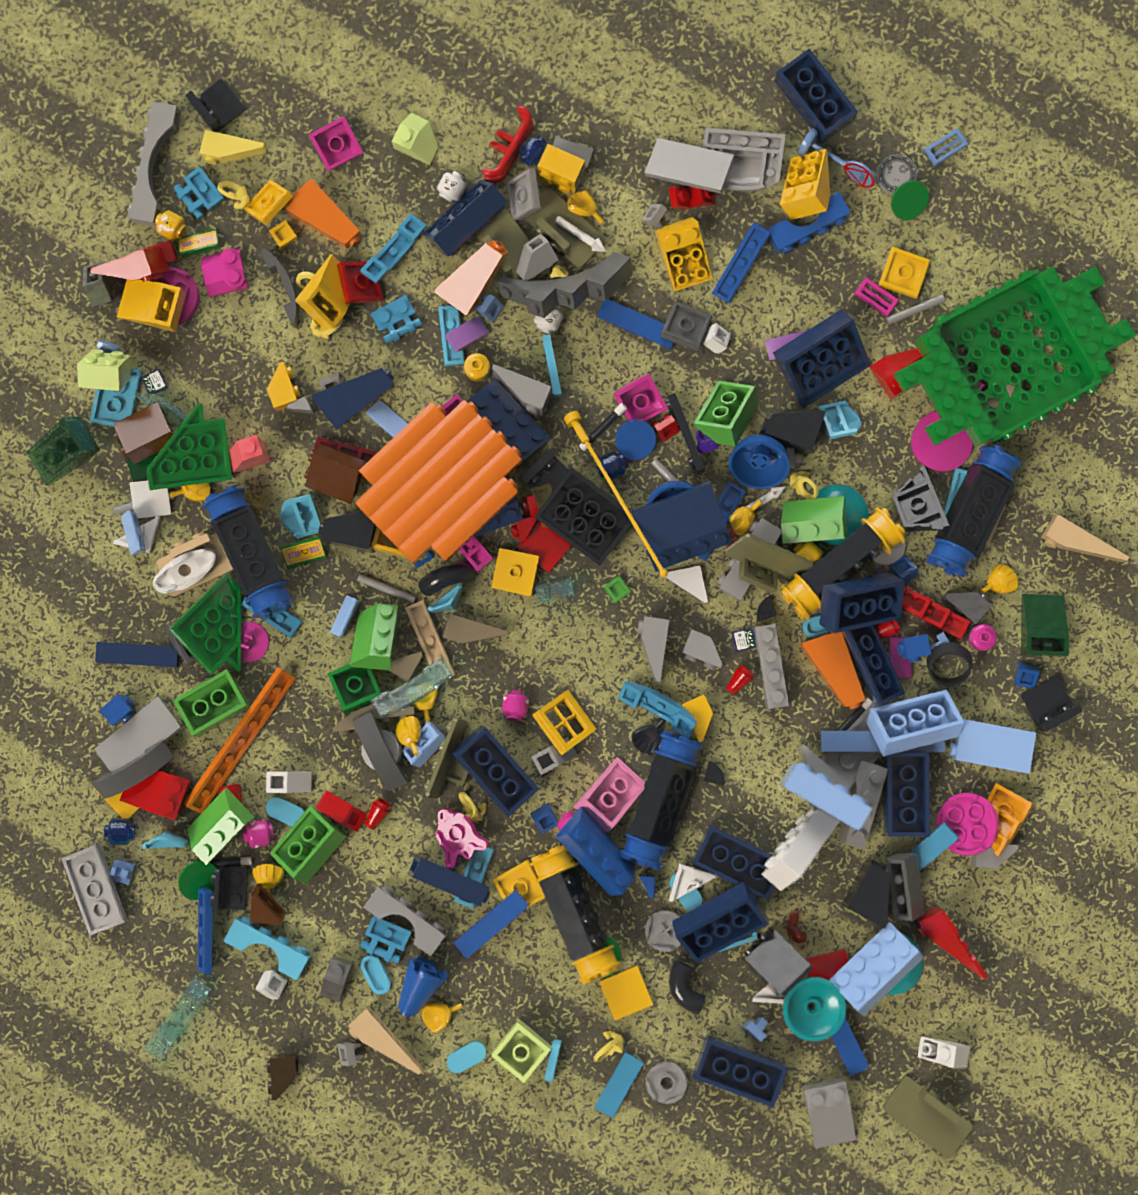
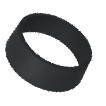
(949, 648)

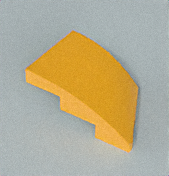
(1011, 811)

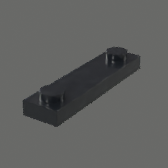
(695, 460)

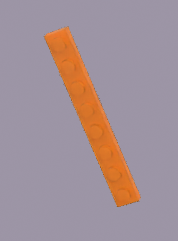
(239, 740)

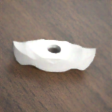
(170, 579)

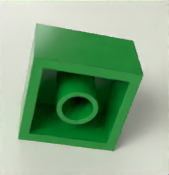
(354, 687)

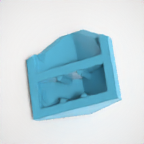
(840, 420)
(301, 516)
(449, 601)
(166, 840)

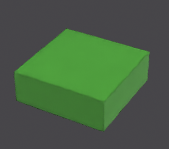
(617, 589)

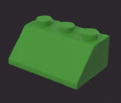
(727, 412)
(814, 520)
(375, 637)
(211, 703)
(218, 826)
(307, 845)

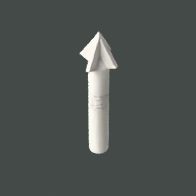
(595, 244)
(774, 493)

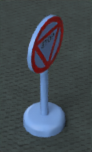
(853, 170)

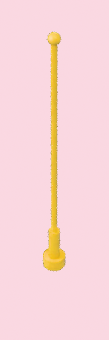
(573, 420)

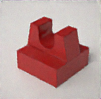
(666, 428)

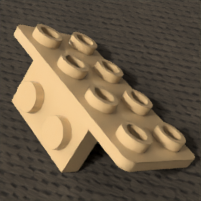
(199, 541)

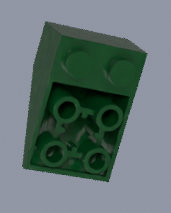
(1044, 626)

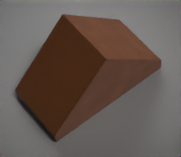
(265, 908)

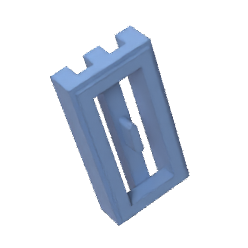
(927, 150)

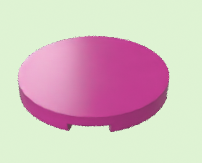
(180, 278)
(944, 456)
(972, 820)

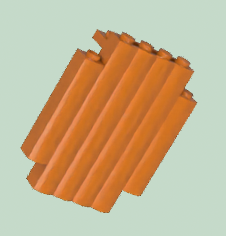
(439, 481)

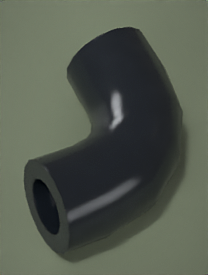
(445, 577)
(681, 989)

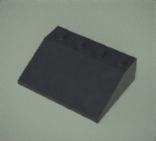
(584, 516)

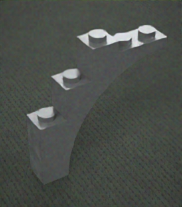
(569, 291)

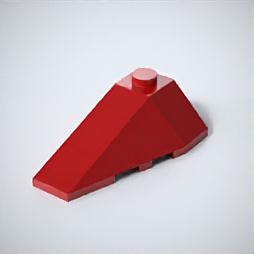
(890, 364)
(941, 930)

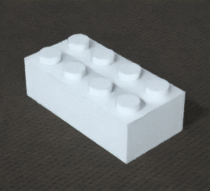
(799, 848)

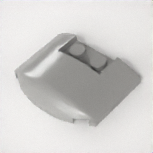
(756, 157)

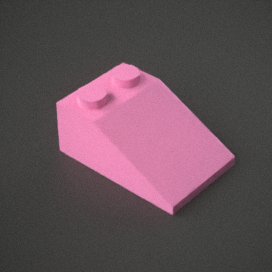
(611, 794)

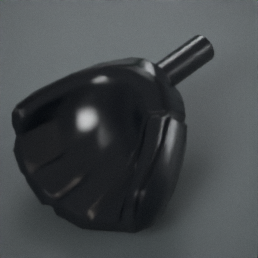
(647, 738)

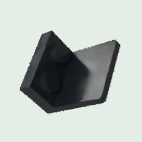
(216, 105)
(544, 471)
(1050, 704)
(229, 888)

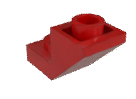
(690, 197)
(522, 528)
(341, 811)

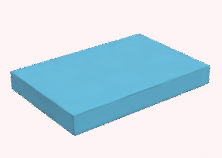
(116, 405)

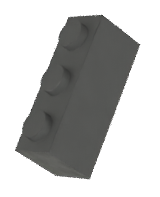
(905, 886)

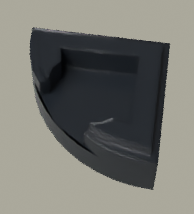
(765, 610)
(714, 774)

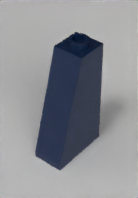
(350, 397)
(448, 881)

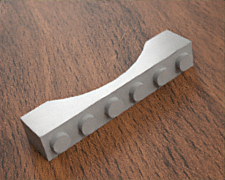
(162, 124)

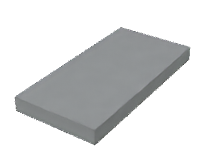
(689, 165)
(142, 731)
(846, 764)
(94, 889)

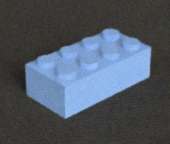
(915, 722)
(829, 798)
(876, 969)

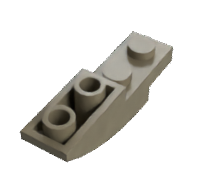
(346, 725)

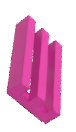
(873, 304)

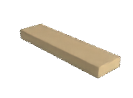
(427, 634)

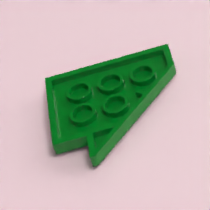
(192, 455)
(213, 626)

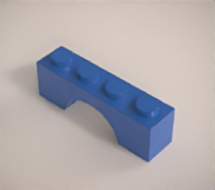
(786, 235)

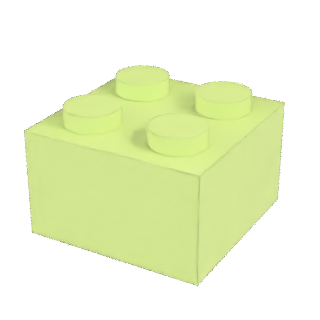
(104, 370)
(521, 1050)

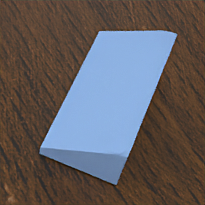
(386, 418)
(133, 533)
(344, 616)
(428, 743)

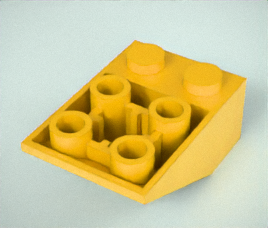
(807, 185)
(684, 253)
(324, 295)
(152, 304)

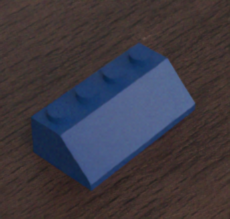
(597, 853)

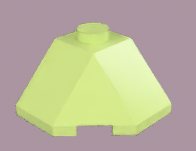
(416, 139)

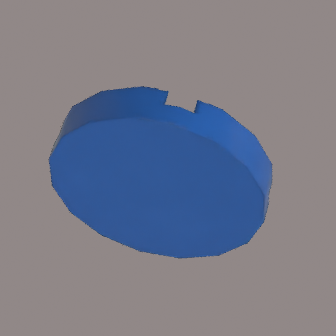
(635, 439)

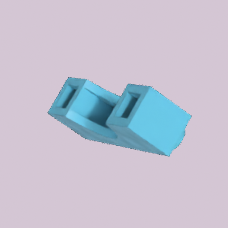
(291, 958)

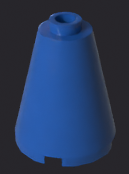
(419, 985)

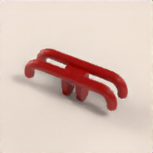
(510, 153)

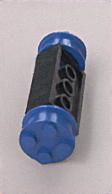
(975, 510)
(248, 552)
(662, 801)

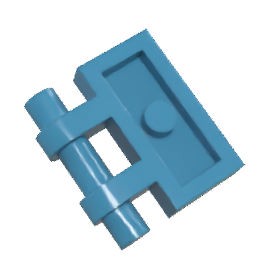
(203, 188)
(394, 313)
(388, 933)

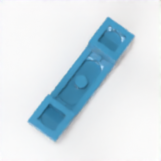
(394, 250)
(659, 704)

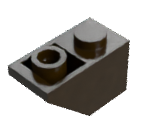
(282, 1070)

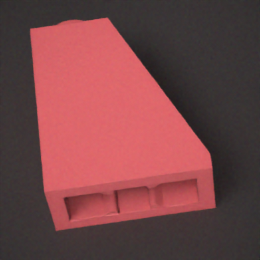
(248, 454)

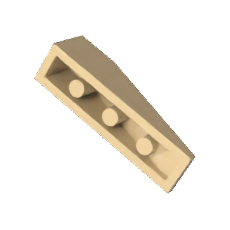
(1070, 537)
(376, 1034)

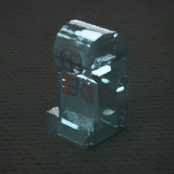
(555, 591)

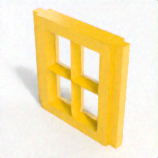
(551, 731)

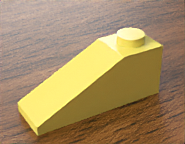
(227, 148)

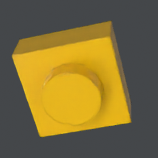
(283, 234)

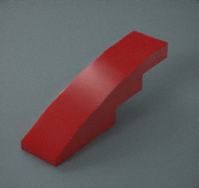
(934, 614)

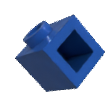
(914, 647)
(118, 710)

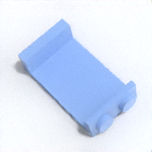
(994, 746)

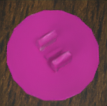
(253, 641)

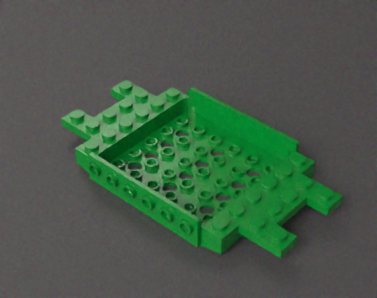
(1069, 325)

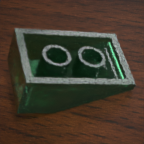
(62, 449)

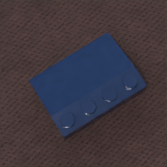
(822, 358)
(683, 525)

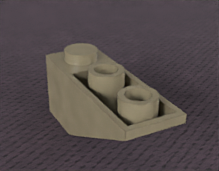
(468, 631)

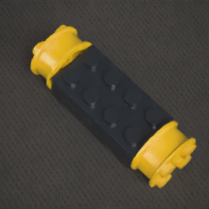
(848, 557)
(574, 914)

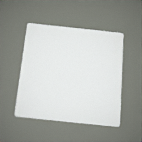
(149, 502)

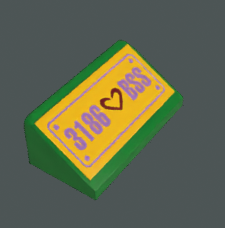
(198, 243)
(303, 552)

